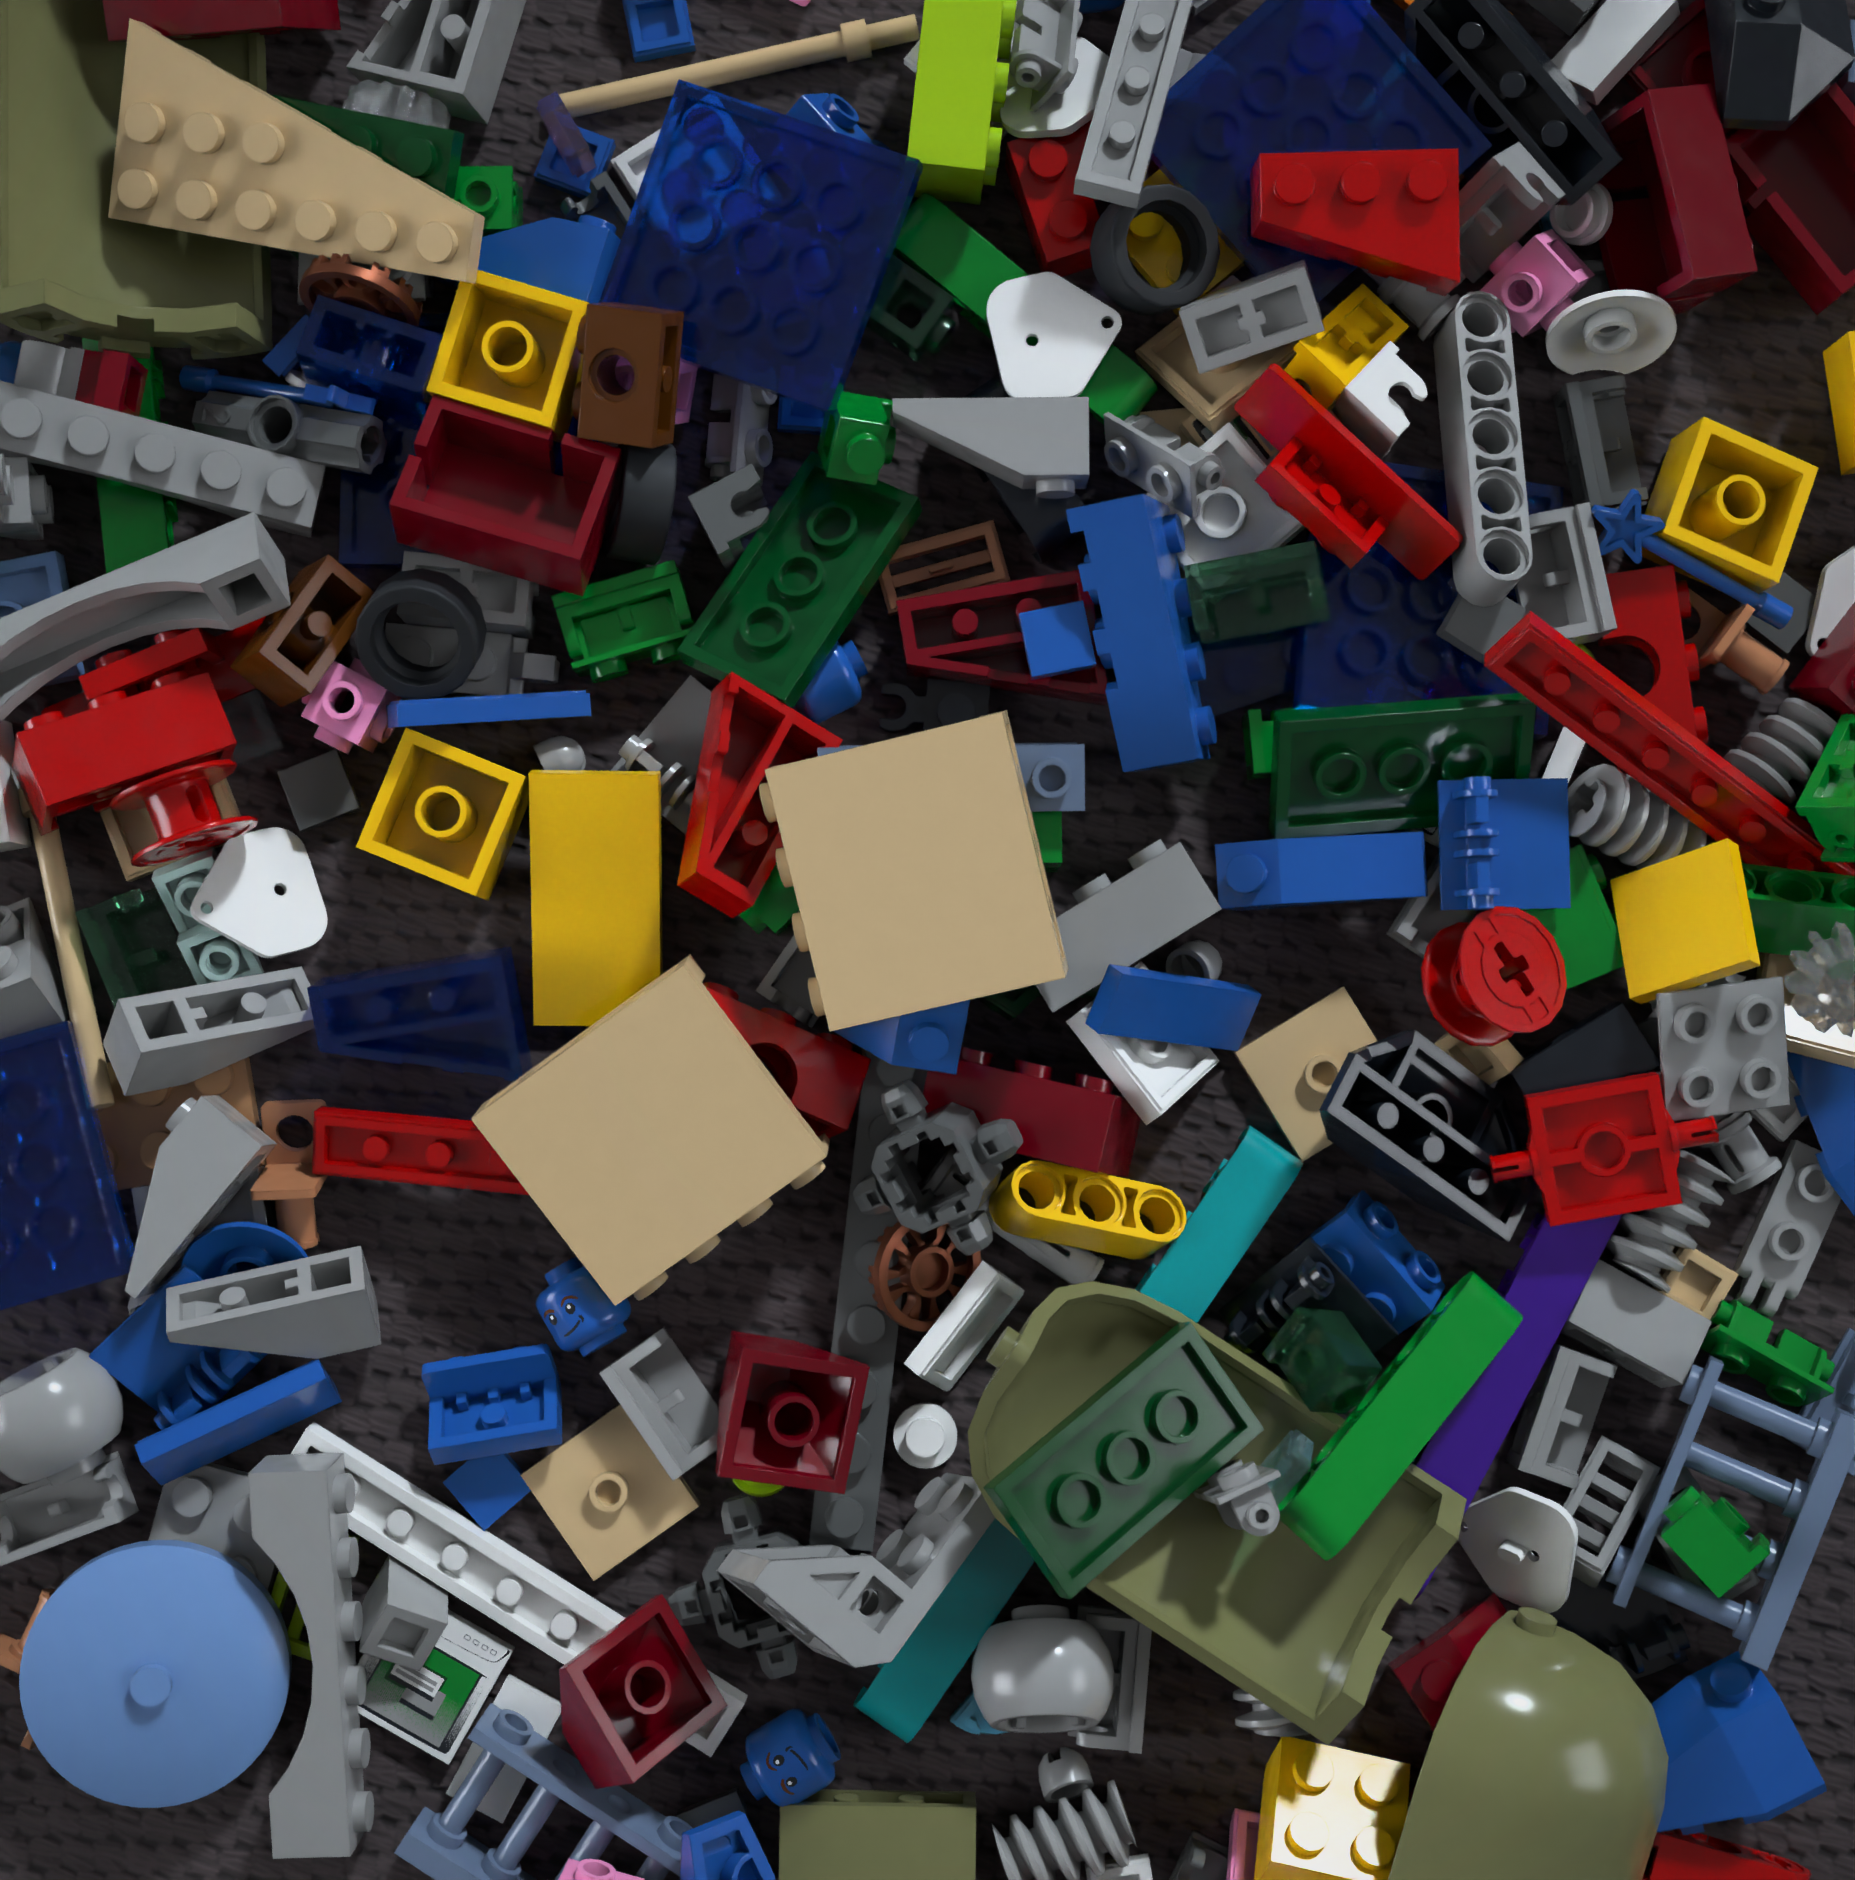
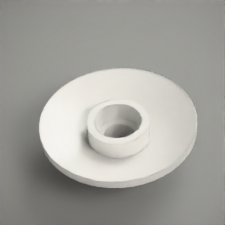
(1611, 332)

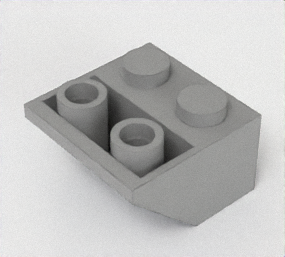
(29, 978)

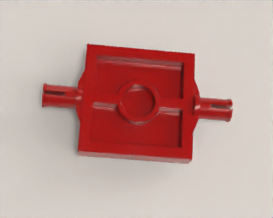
(1603, 1149)

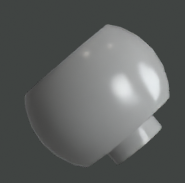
(57, 1418)
(1042, 1672)

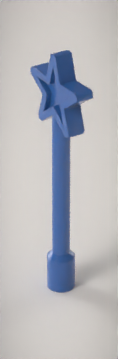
(205, 379)
(1633, 530)

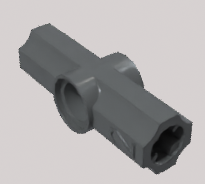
(316, 435)

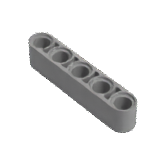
(1493, 423)

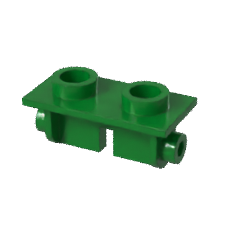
(1790, 1369)

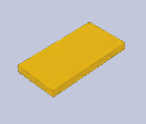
(593, 891)

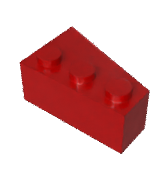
(1365, 209)
(118, 744)
(727, 835)

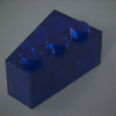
(433, 1013)

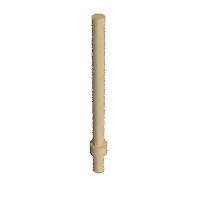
(854, 41)
(71, 960)

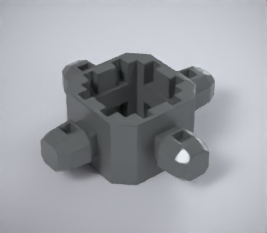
(978, 1152)
(693, 1603)

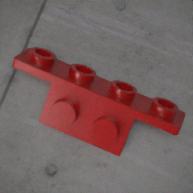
(1339, 483)
(174, 651)

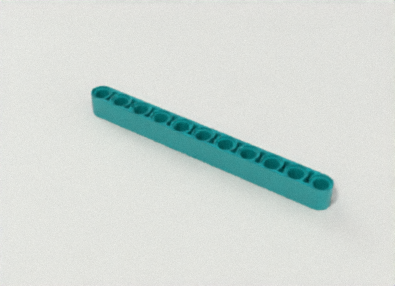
(1186, 1279)

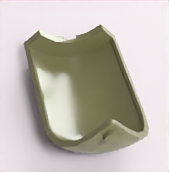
(59, 251)
(1241, 1603)
(1537, 1765)

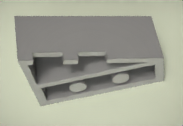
(444, 49)
(1128, 918)

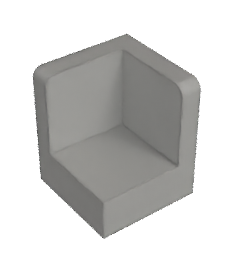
(402, 1615)

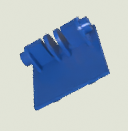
(1503, 843)
(167, 1375)

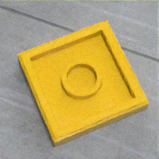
(1684, 921)

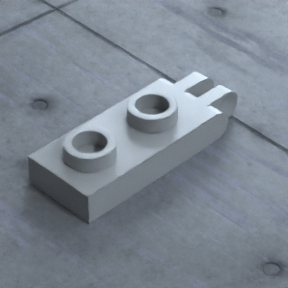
(1786, 1230)

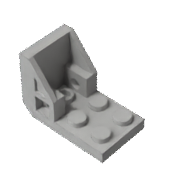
(863, 1605)

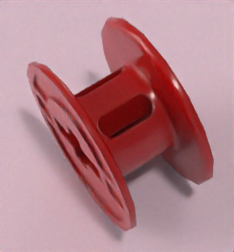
(183, 812)
(1494, 976)

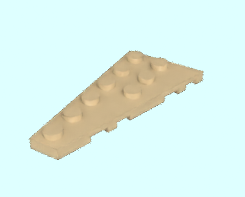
(247, 168)

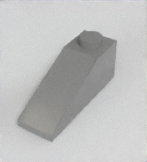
(1017, 439)
(201, 1028)
(192, 1181)
(286, 1308)

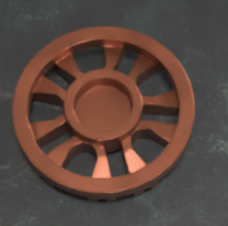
(359, 288)
(923, 1272)

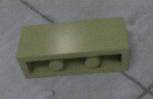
(879, 1836)

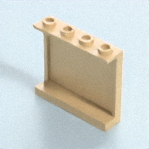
(915, 872)
(651, 1134)

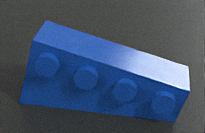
(1145, 631)

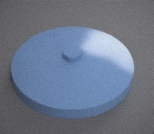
(155, 1673)

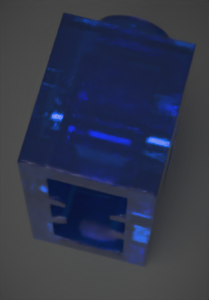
(369, 356)

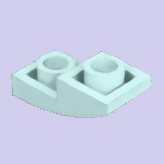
(204, 950)

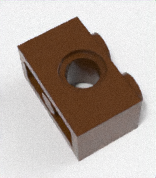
(652, 345)
(302, 640)

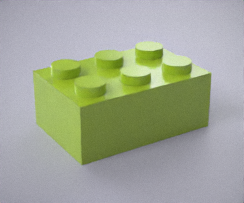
(959, 95)

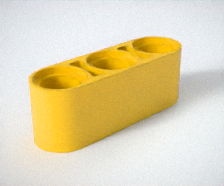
(1112, 1198)

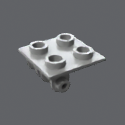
(674, 747)
(1723, 1048)

